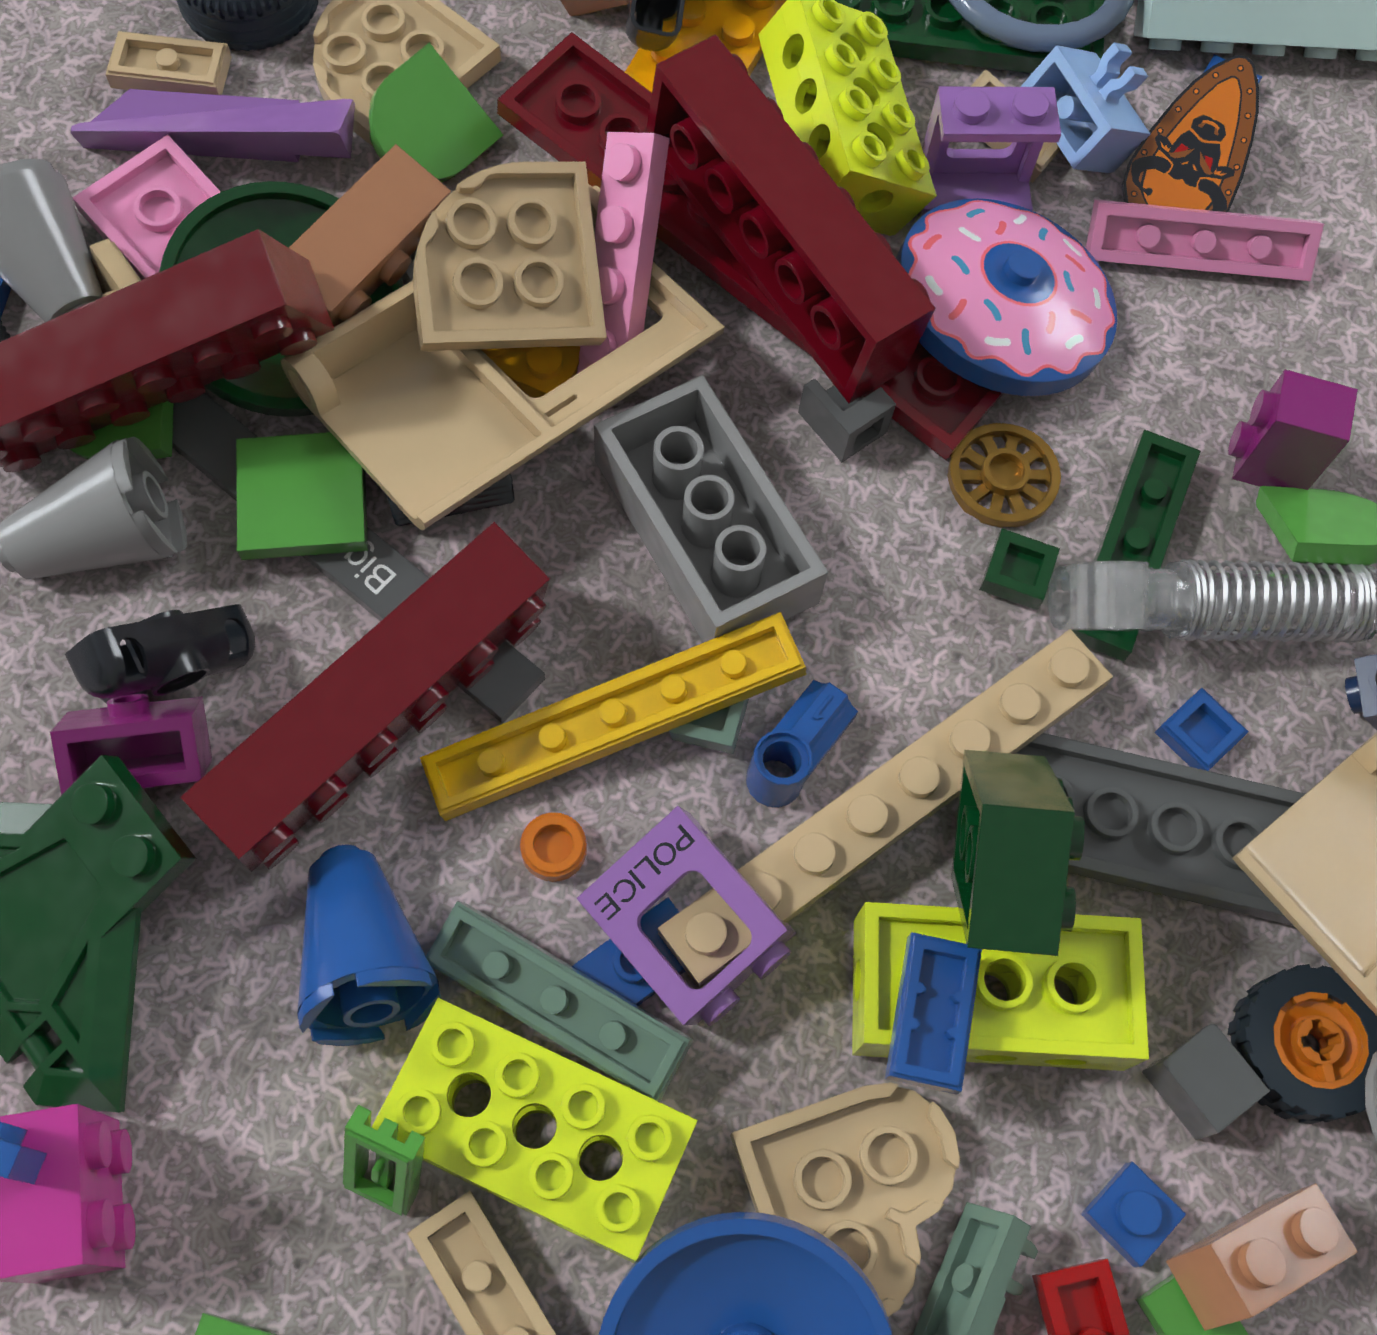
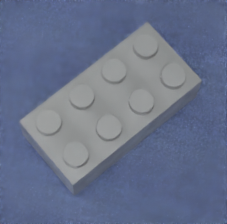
(707, 511)

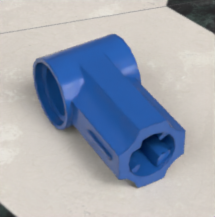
(799, 742)

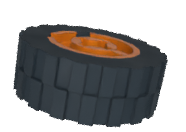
(1269, 1037)

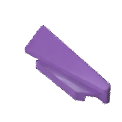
(223, 125)

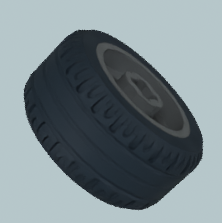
(247, 23)

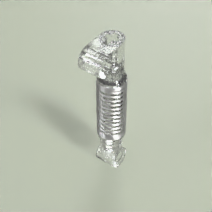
(1192, 601)

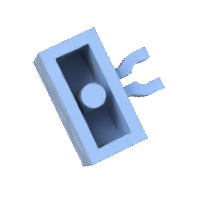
(1093, 112)

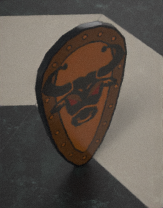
(1199, 142)

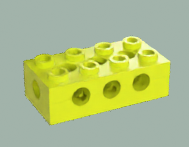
(849, 104)
(1035, 1025)
(525, 1080)

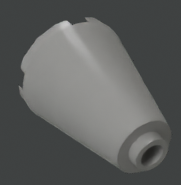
(43, 240)
(96, 517)

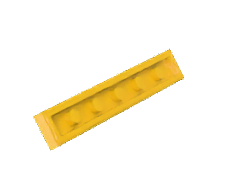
(612, 716)

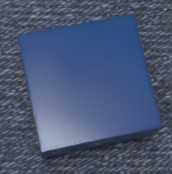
(1201, 731)

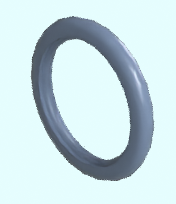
(1042, 37)

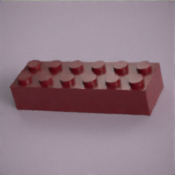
(786, 219)
(155, 345)
(370, 699)

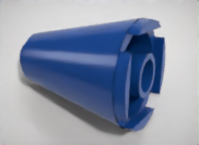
(359, 954)

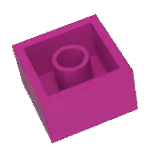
(75, 1210)

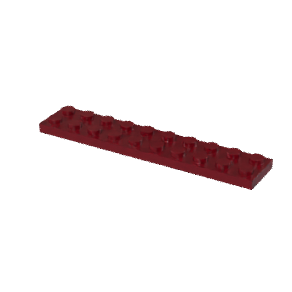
(581, 96)

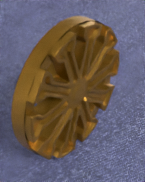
(1004, 475)

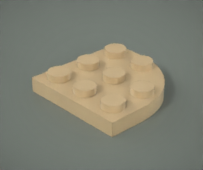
(369, 39)
(511, 262)

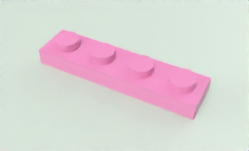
(626, 235)
(1203, 240)

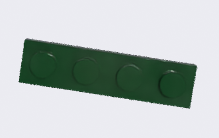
(1143, 520)

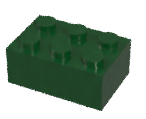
(1014, 853)

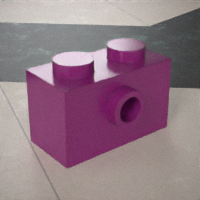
(1293, 432)
(154, 740)

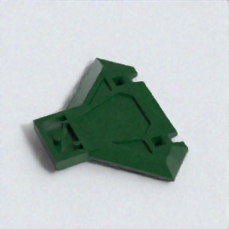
(72, 930)

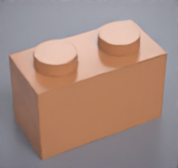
(1261, 1257)

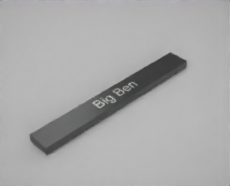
(373, 578)

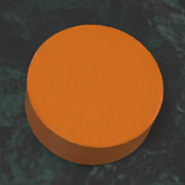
(553, 847)

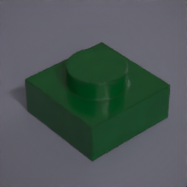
(1019, 569)

